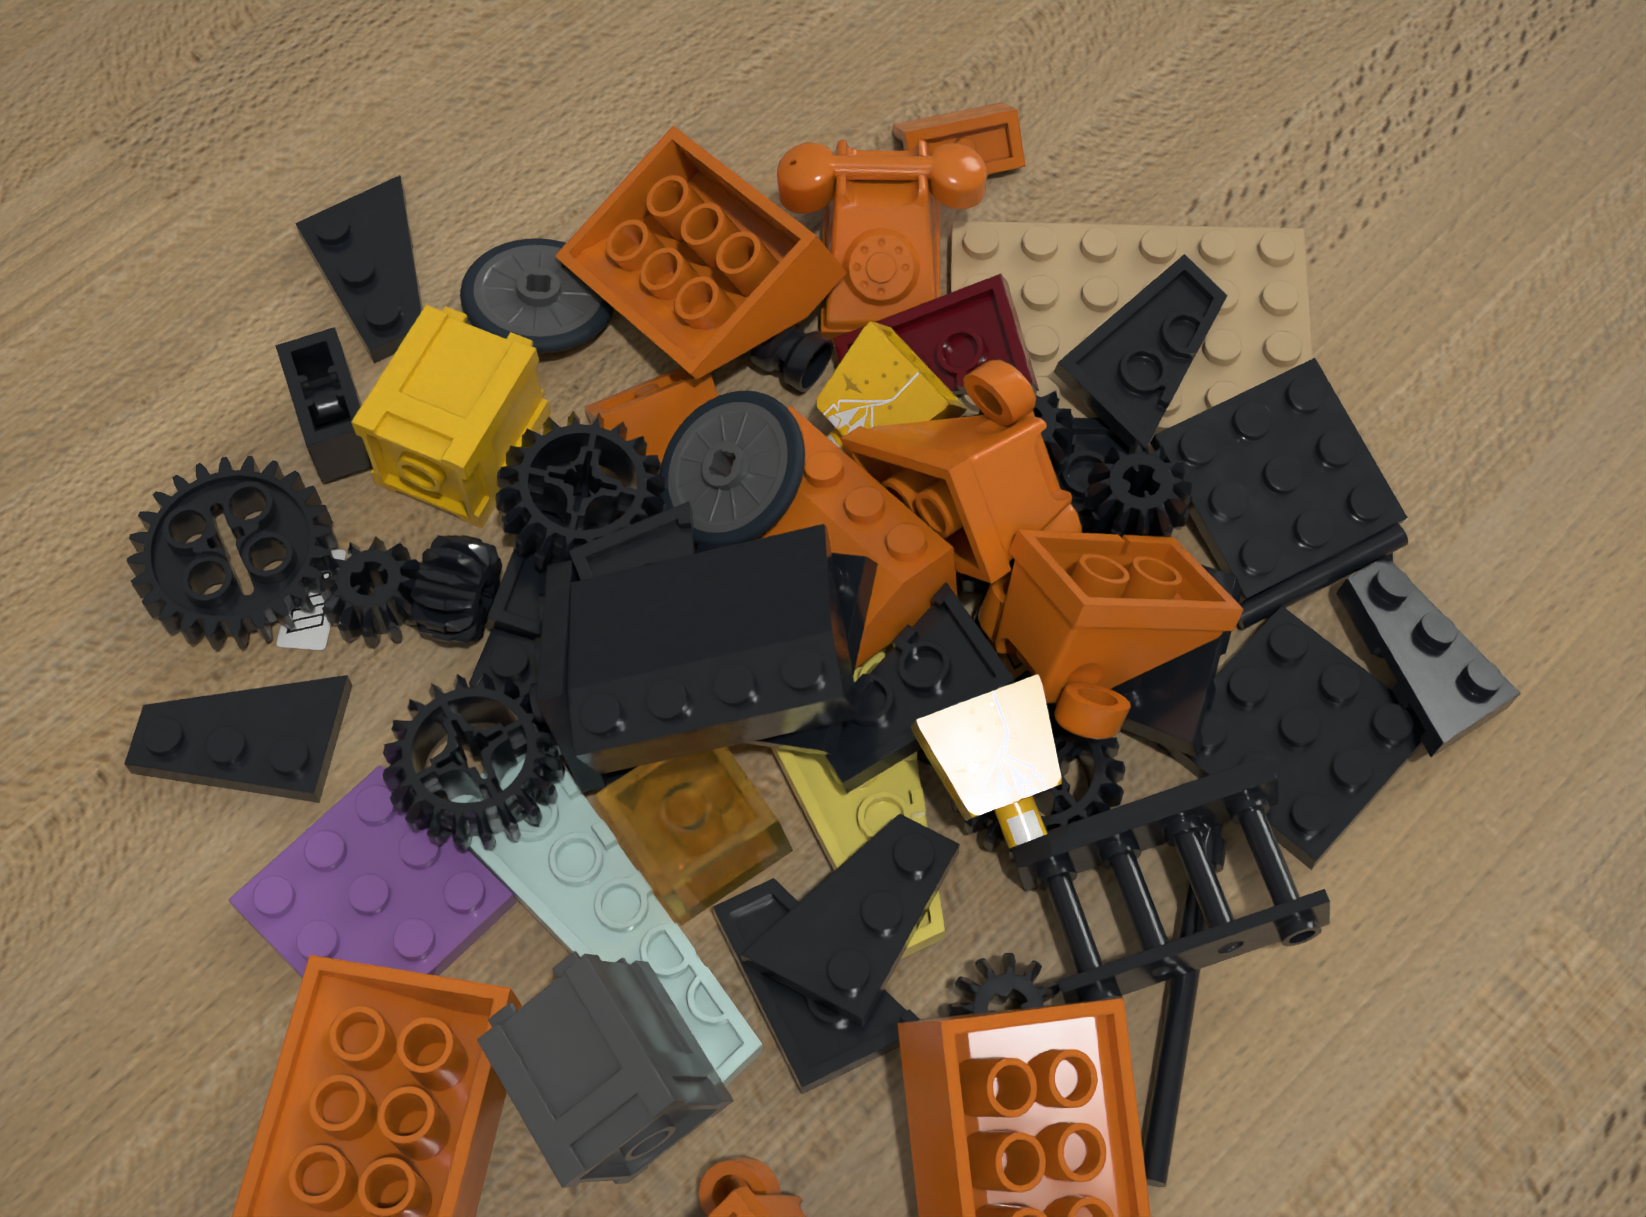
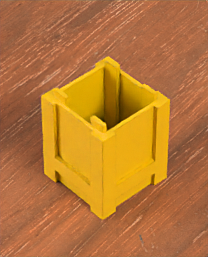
(451, 413)

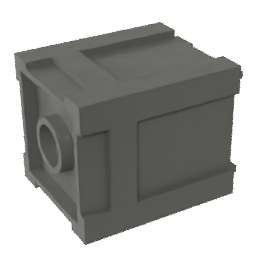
(603, 1070)

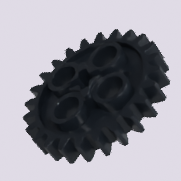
(176, 573)

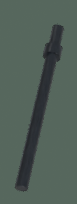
(1176, 1034)

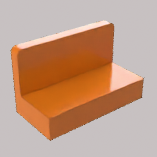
(987, 129)
(655, 407)

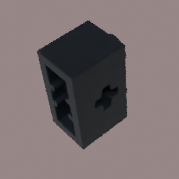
(324, 402)

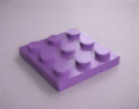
(372, 891)

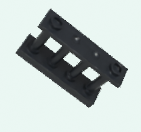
(1180, 820)

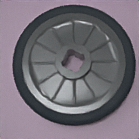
(533, 295)
(766, 459)

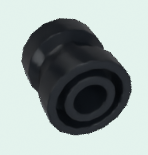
(796, 354)

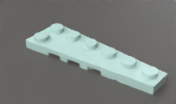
(599, 904)

